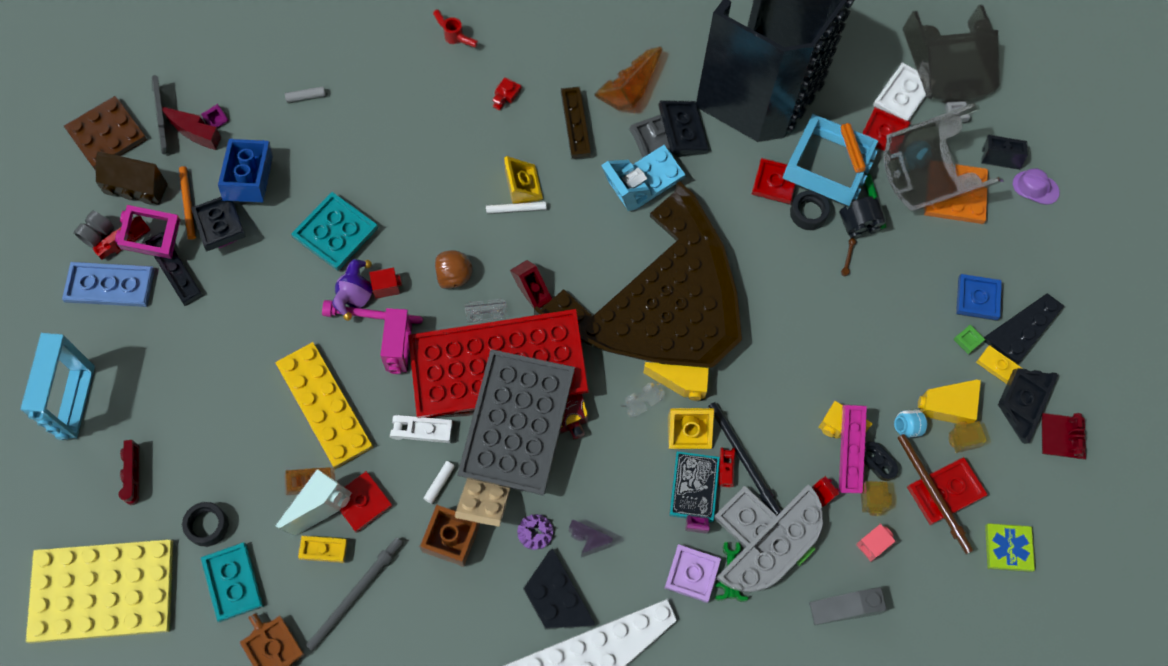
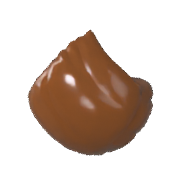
(452, 269)

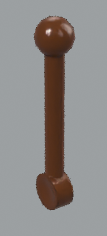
(845, 271)

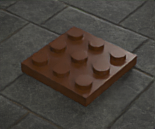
(105, 130)

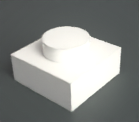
(634, 178)

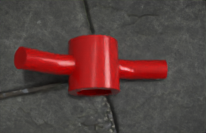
(453, 30)

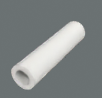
(439, 482)

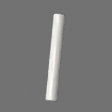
(516, 207)

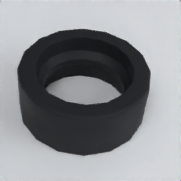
(816, 198)
(195, 511)

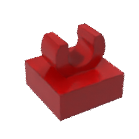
(825, 490)

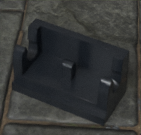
(1004, 152)

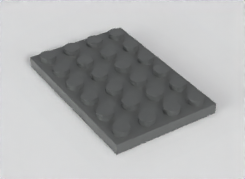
(516, 422)

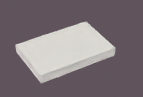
(902, 93)

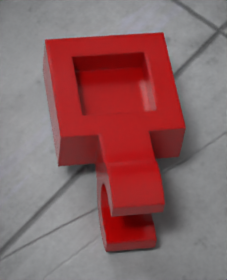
(506, 91)

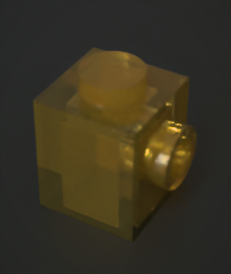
(967, 436)
(875, 498)

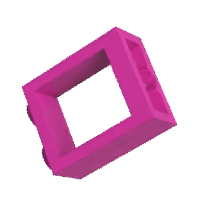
(170, 234)
(396, 341)

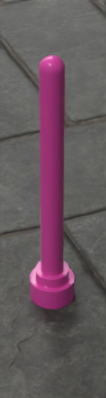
(329, 310)

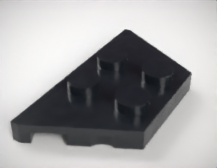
(1025, 400)
(555, 596)

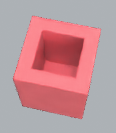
(876, 542)

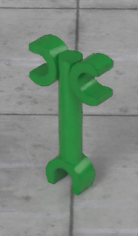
(728, 592)

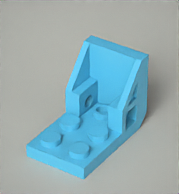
(659, 170)

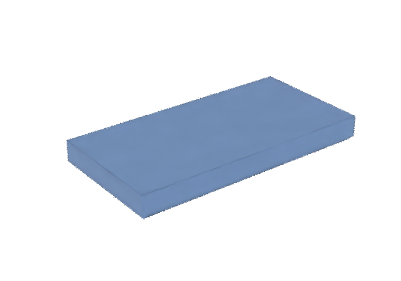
(108, 284)

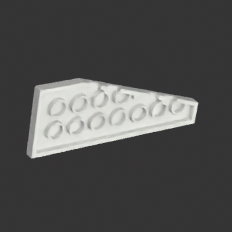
(609, 644)

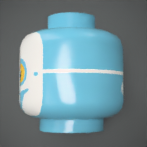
(911, 423)

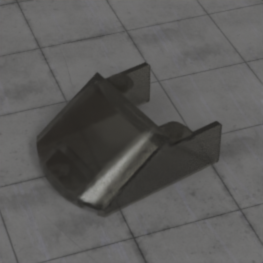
(955, 64)
(923, 165)

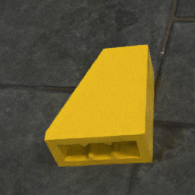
(952, 402)

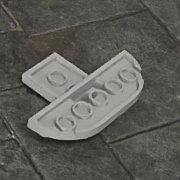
(769, 540)

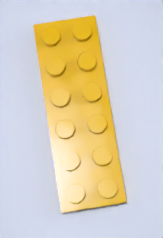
(324, 405)

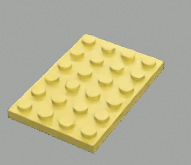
(100, 591)

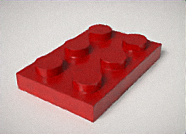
(956, 485)

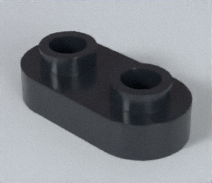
(880, 460)

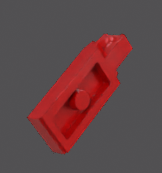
(109, 245)

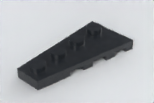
(1022, 330)

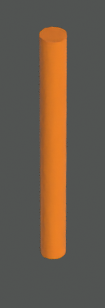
(187, 203)

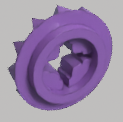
(539, 540)

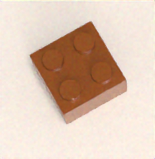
(449, 536)

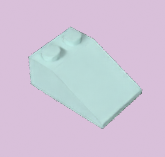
(315, 502)

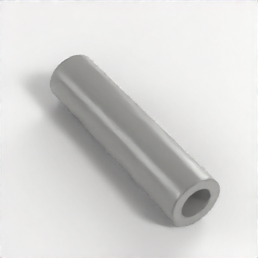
(305, 94)

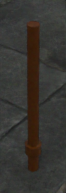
(956, 531)

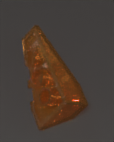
(631, 83)

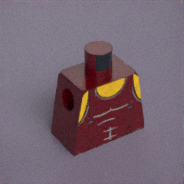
(574, 416)

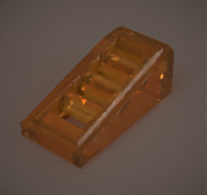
(289, 474)

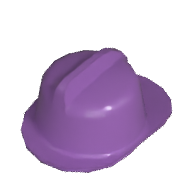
(1036, 186)

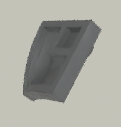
(649, 135)

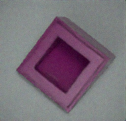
(214, 116)
(697, 524)

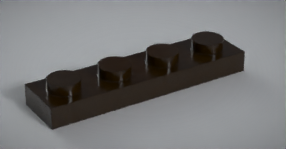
(575, 122)

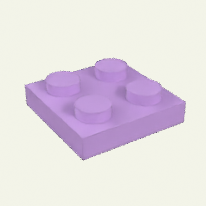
(692, 573)

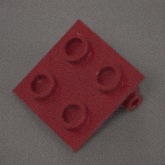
(1064, 435)

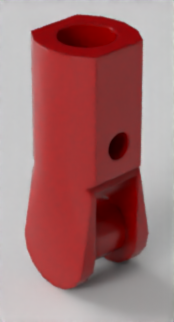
(726, 470)

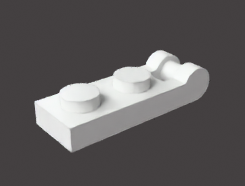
(421, 429)

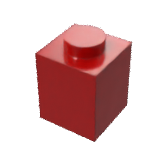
(385, 283)

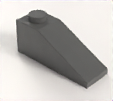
(848, 606)

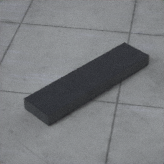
(176, 273)

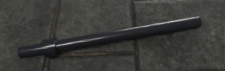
(765, 493)

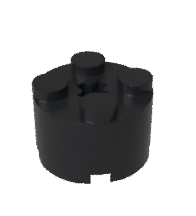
(863, 217)

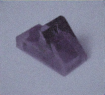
(595, 540)

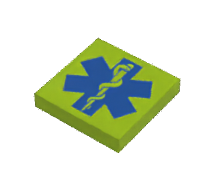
(1009, 547)

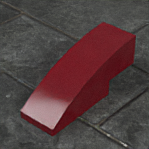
(193, 128)

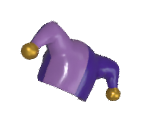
(352, 288)

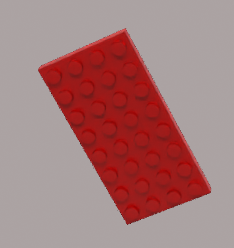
(452, 361)

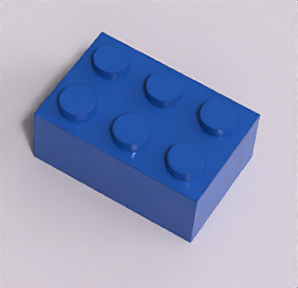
(245, 170)

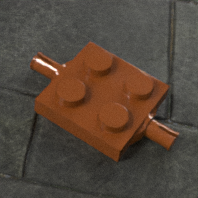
(271, 643)

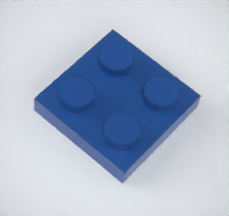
(979, 297)

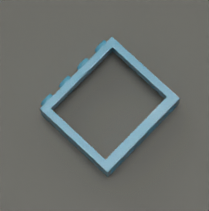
(822, 185)
(49, 351)

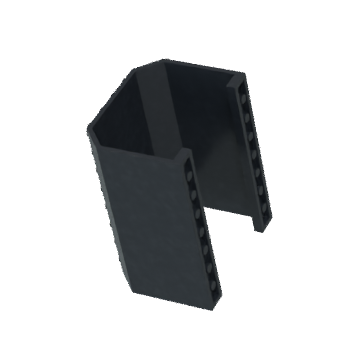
(771, 69)

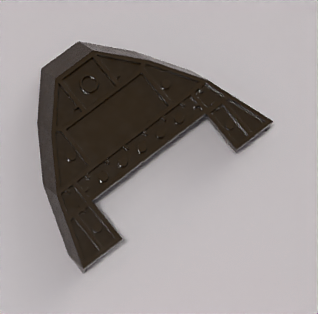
(676, 308)

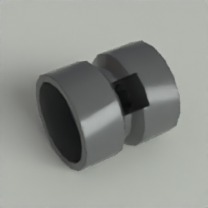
(94, 229)

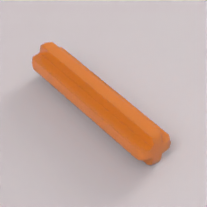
(853, 148)

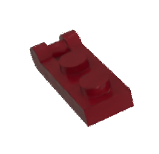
(130, 472)

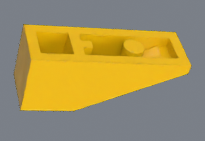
(684, 380)

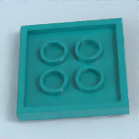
(334, 231)

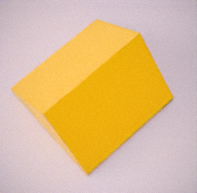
(522, 181)
(690, 428)

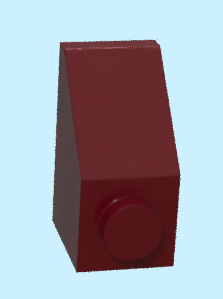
(531, 284)

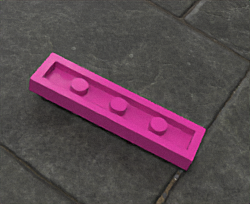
(852, 448)

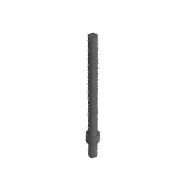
(383, 558)

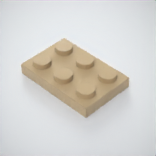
(482, 502)

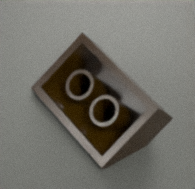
(129, 178)

